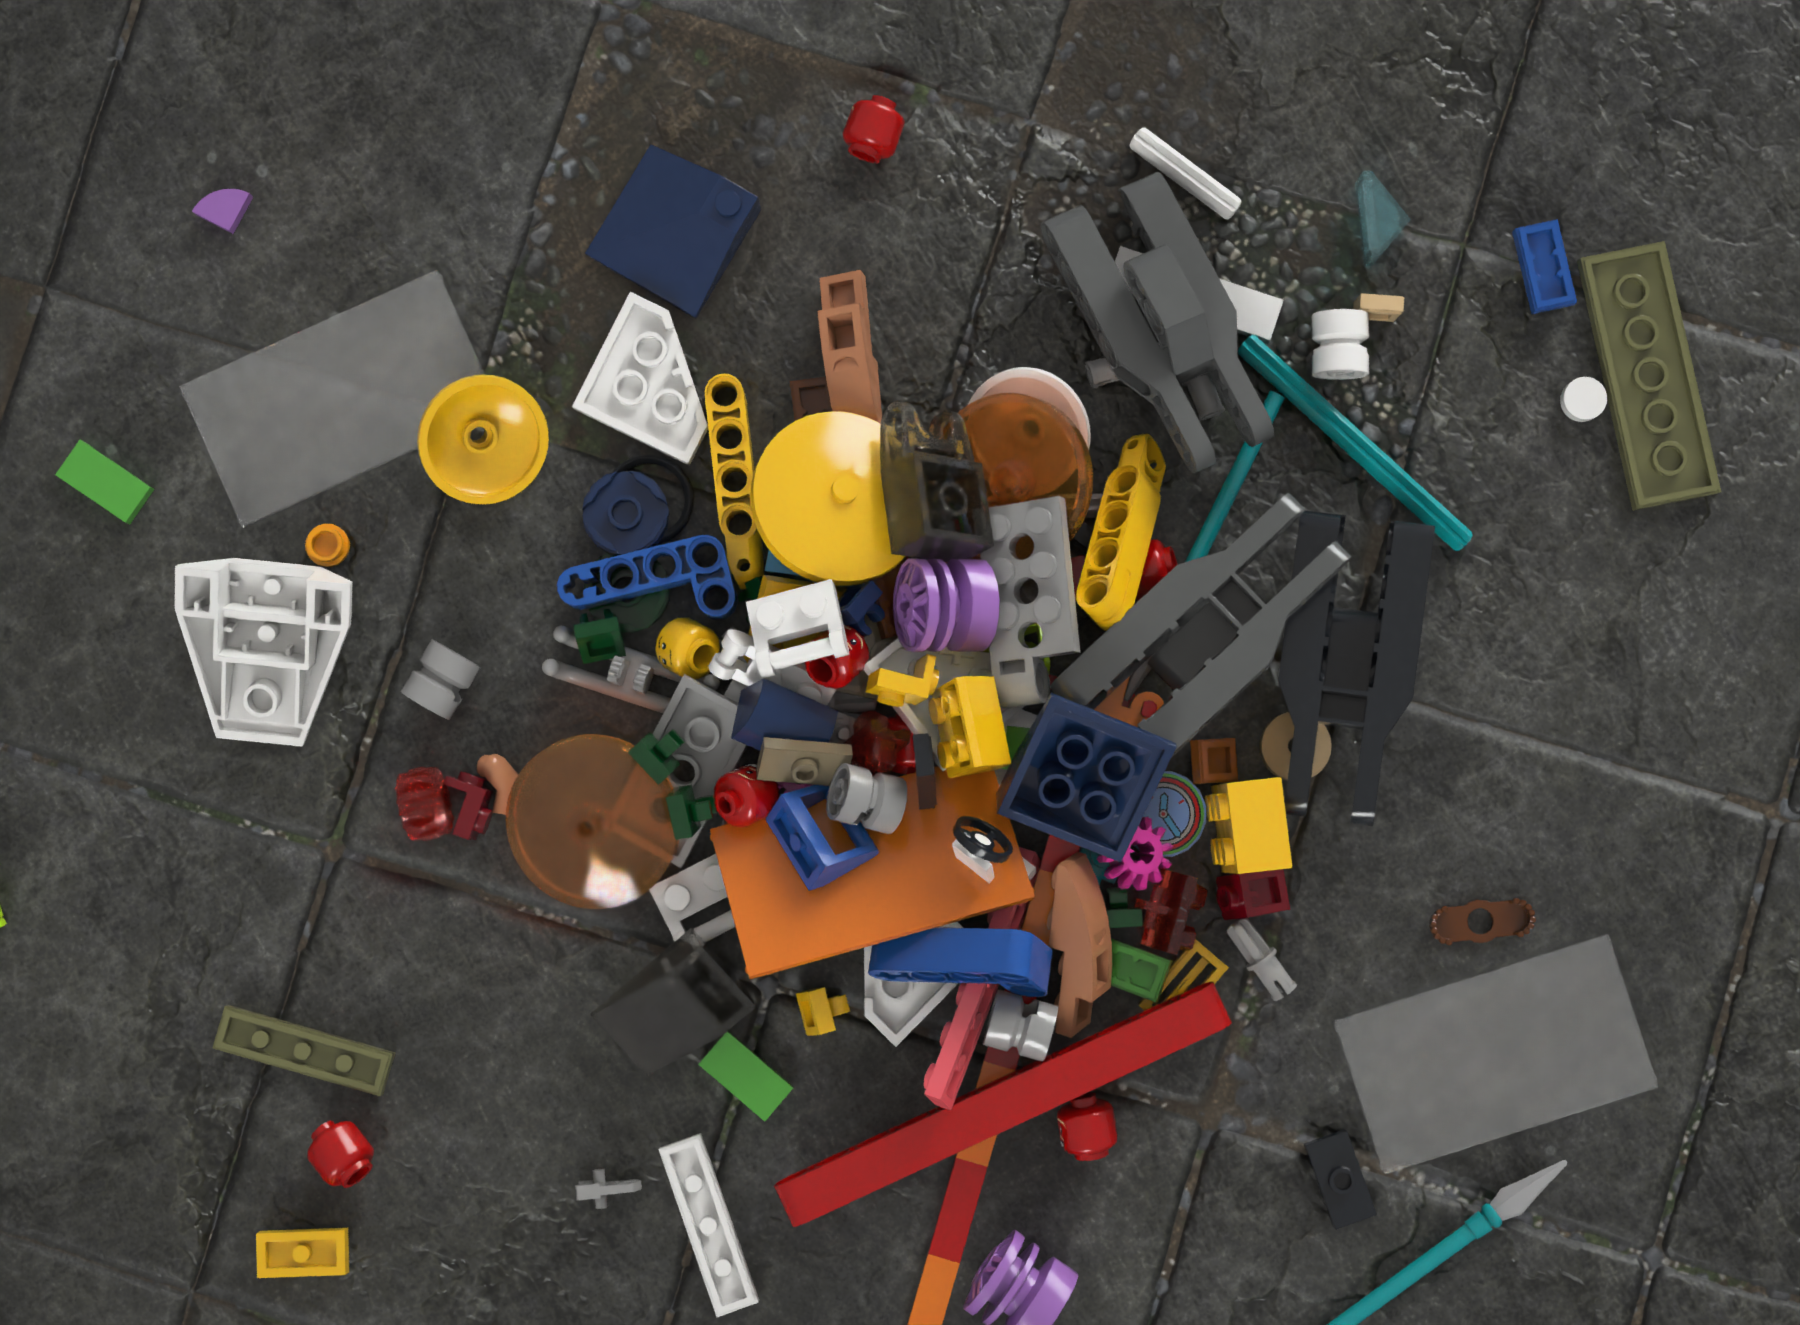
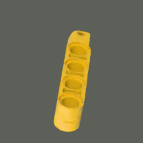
(1122, 533)
(745, 547)

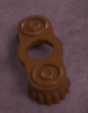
(1507, 916)

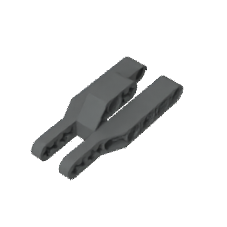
(1181, 304)
(1218, 648)

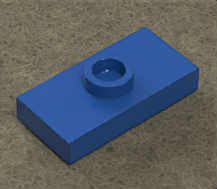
(1544, 266)

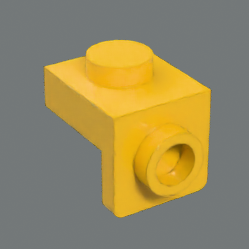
(897, 688)

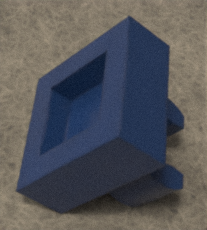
(859, 601)

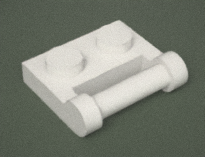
(792, 616)
(690, 893)

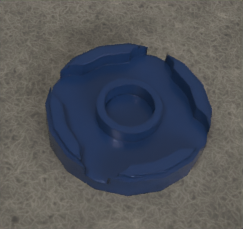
(625, 513)

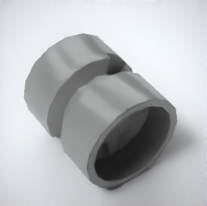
(440, 679)
(872, 800)
(1020, 1025)

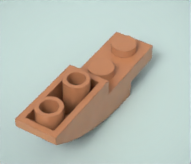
(847, 346)
(1082, 932)

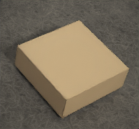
(1380, 307)

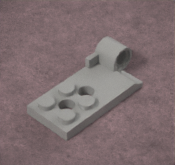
(706, 726)

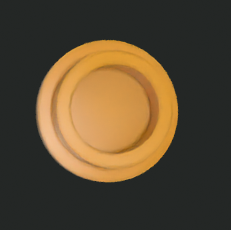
(327, 545)

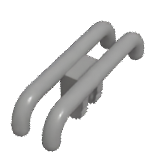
(626, 679)

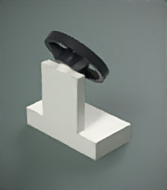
(976, 848)

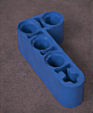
(645, 581)
(966, 955)

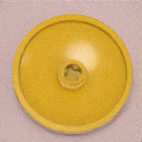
(823, 499)

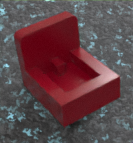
(474, 814)

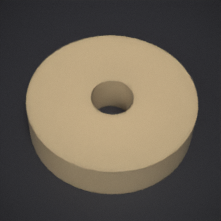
(1275, 749)

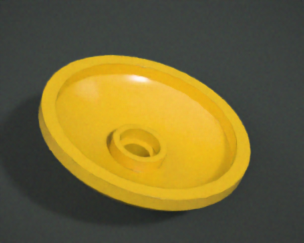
(501, 460)

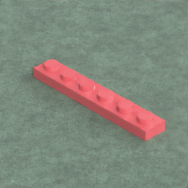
(973, 1003)

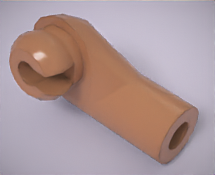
(500, 775)

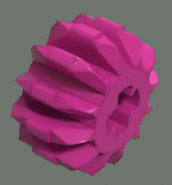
(1149, 862)

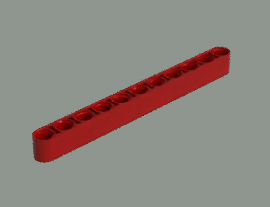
(1003, 1104)

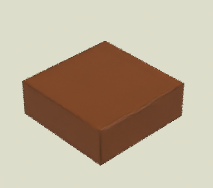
(1214, 760)

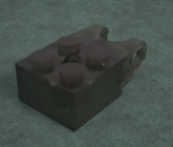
(932, 487)

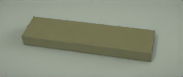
(303, 1050)

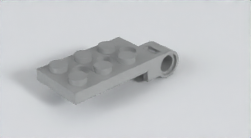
(1017, 670)

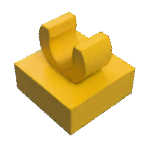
(818, 1010)

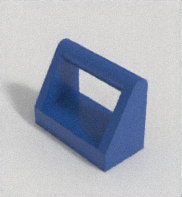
(807, 845)

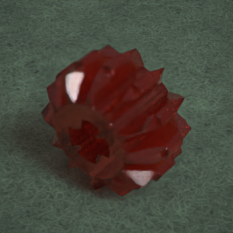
(424, 803)

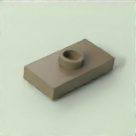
(801, 761)

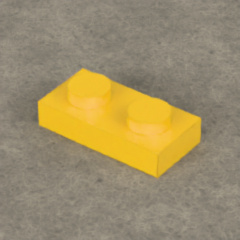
(302, 1252)

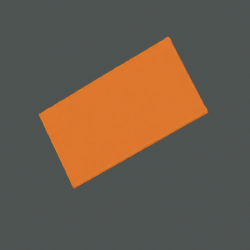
(899, 892)

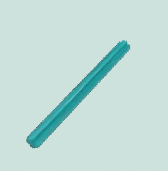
(1354, 442)

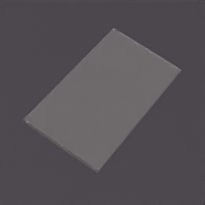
(330, 397)
(1495, 1054)

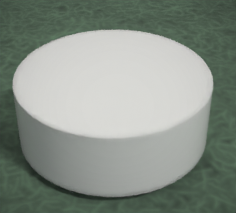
(1583, 399)

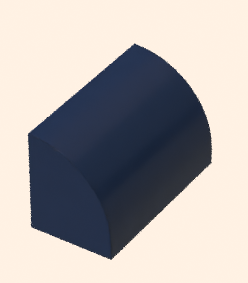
(780, 713)

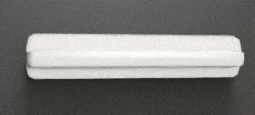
(1185, 173)

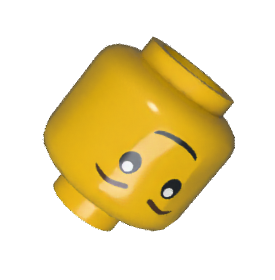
(686, 647)

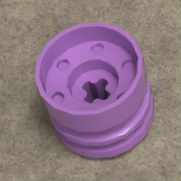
(946, 605)
(1019, 1288)

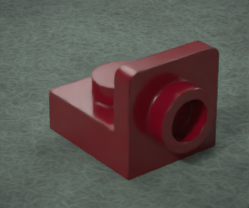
(1252, 894)

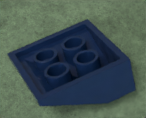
(675, 229)
(1083, 777)

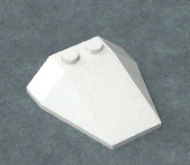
(262, 642)

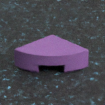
(224, 208)

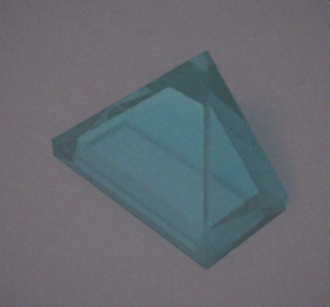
(1379, 217)

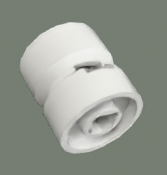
(1340, 339)

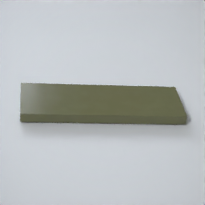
(1648, 376)

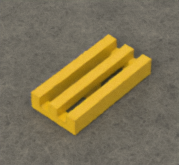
(1180, 962)

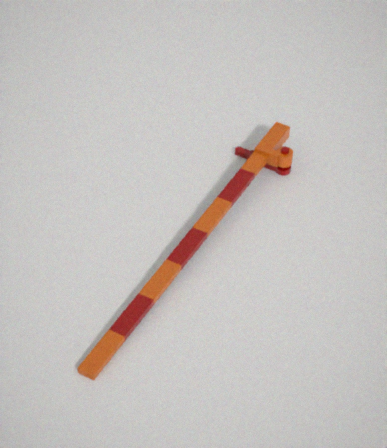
(972, 1163)

